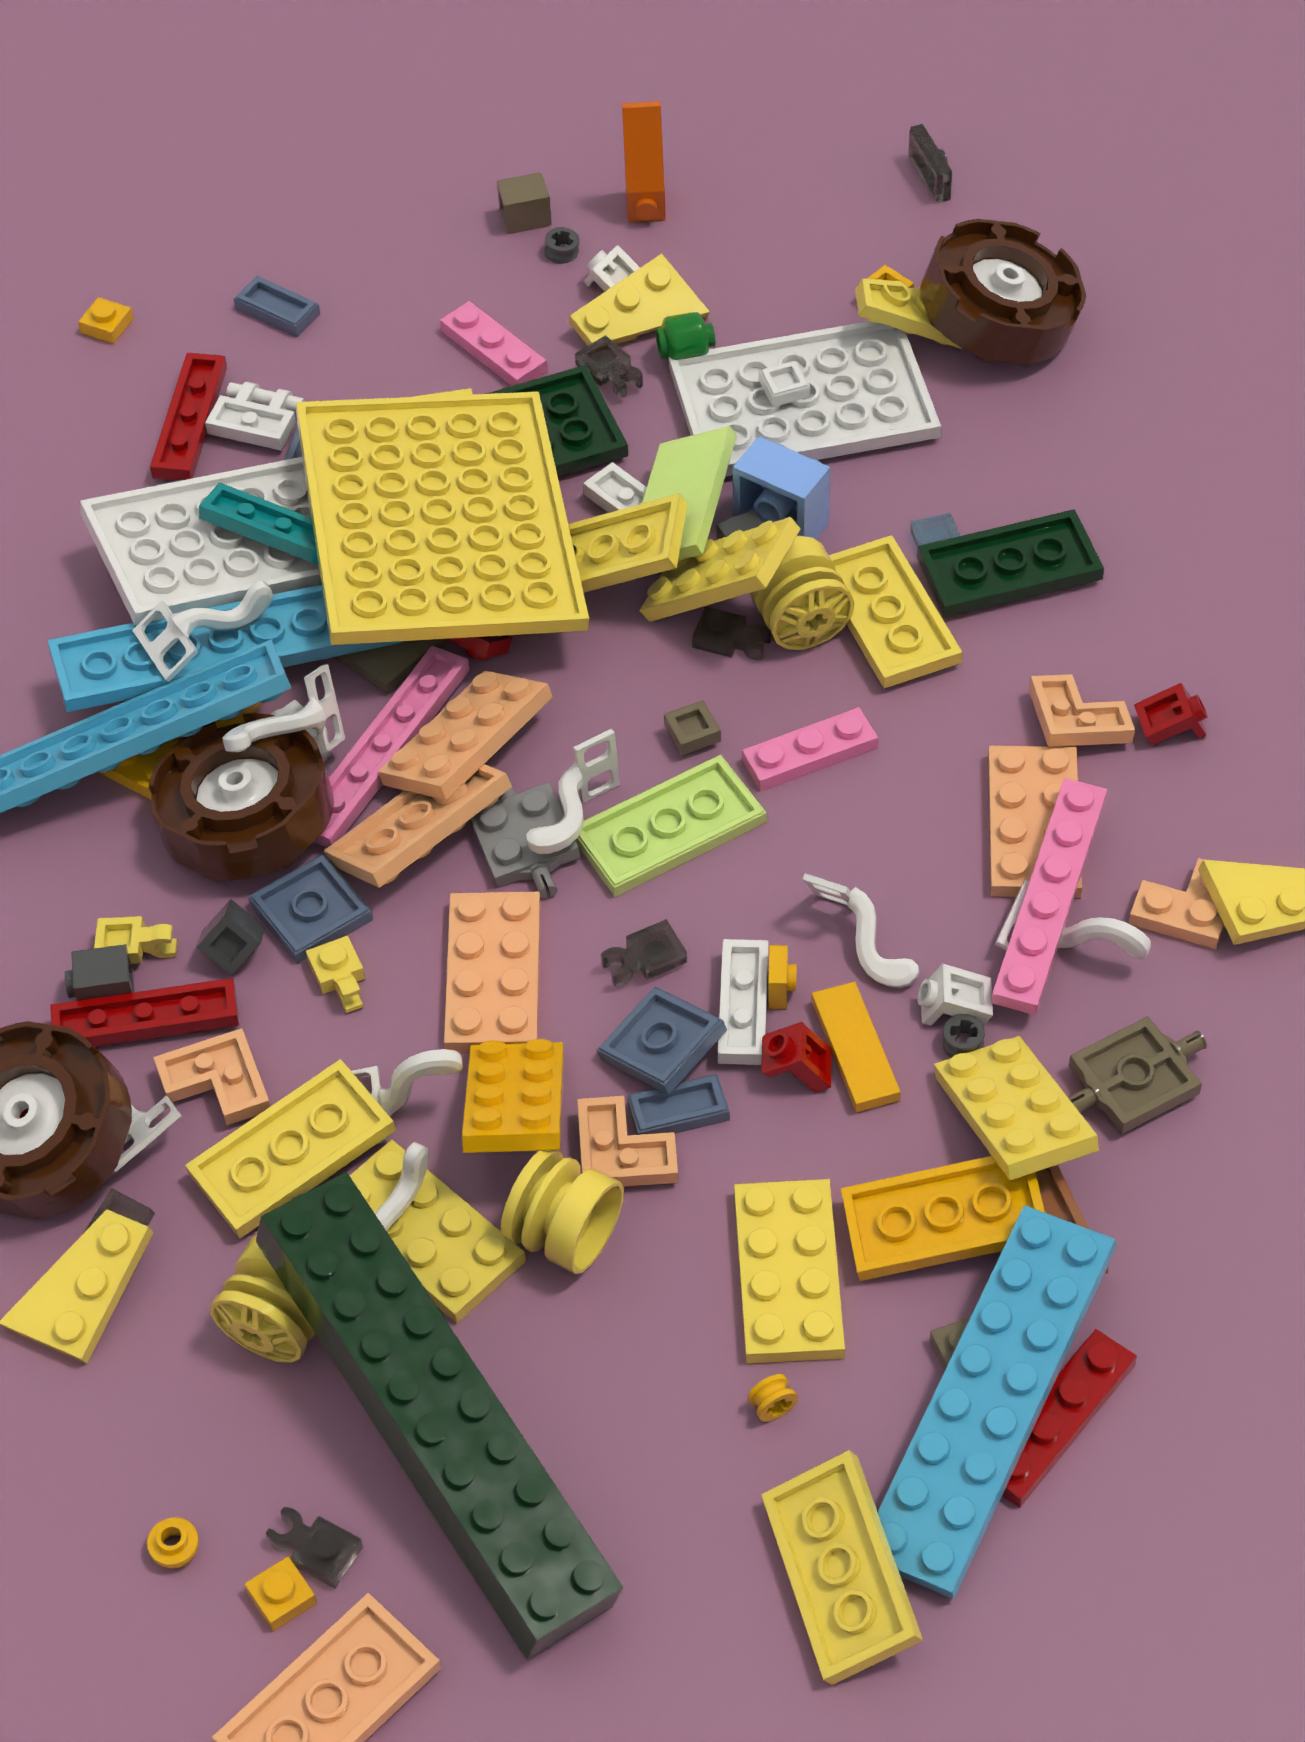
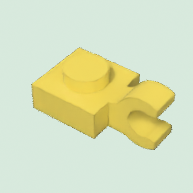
(138, 938)
(338, 969)

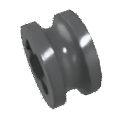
(561, 236)
(962, 1024)

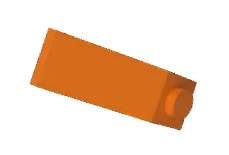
(643, 161)

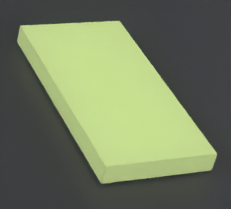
(697, 471)
(669, 825)

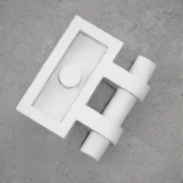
(254, 415)

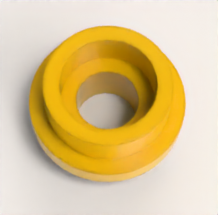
(178, 1554)

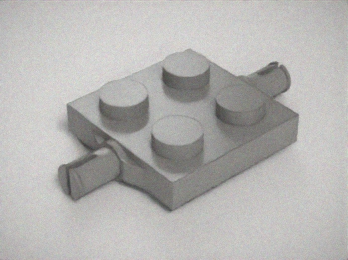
(503, 839)

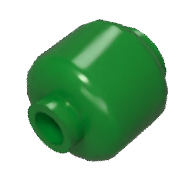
(684, 336)

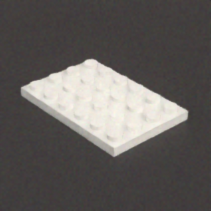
(860, 398)
(169, 555)

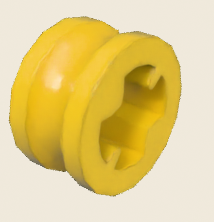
(772, 1397)

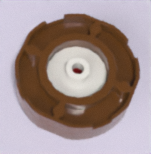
(1002, 292)
(240, 809)
(59, 1119)

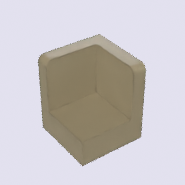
(524, 203)

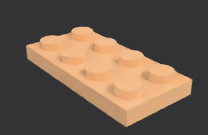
(465, 734)
(1021, 803)
(411, 828)
(492, 969)
(339, 1684)

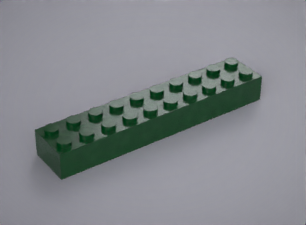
(438, 1415)

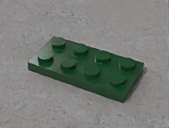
(1009, 563)

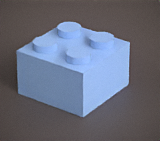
(781, 486)

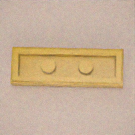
(855, 1047)

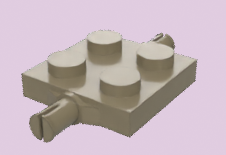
(1136, 1073)

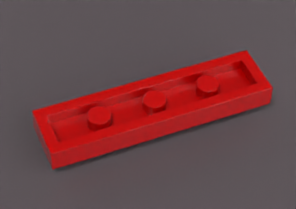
(186, 417)
(150, 1012)
(1070, 1406)

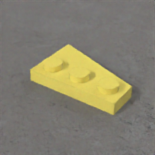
(637, 304)
(897, 307)
(1256, 898)
(82, 1289)

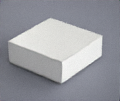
(784, 383)

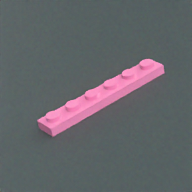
(399, 721)
(1049, 897)

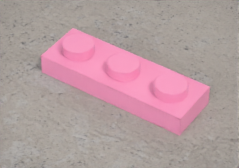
(493, 345)
(809, 749)

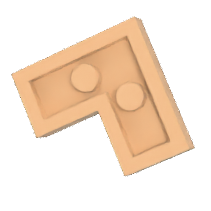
(1074, 723)
(1178, 913)
(220, 1065)
(627, 1158)

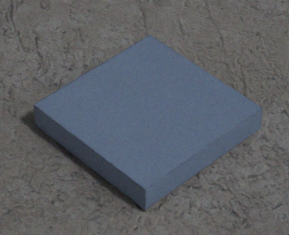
(310, 907)
(661, 1040)

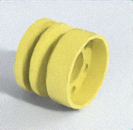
(805, 597)
(562, 1210)
(260, 1311)

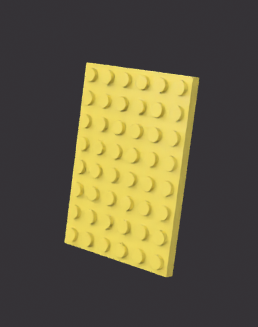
(438, 518)

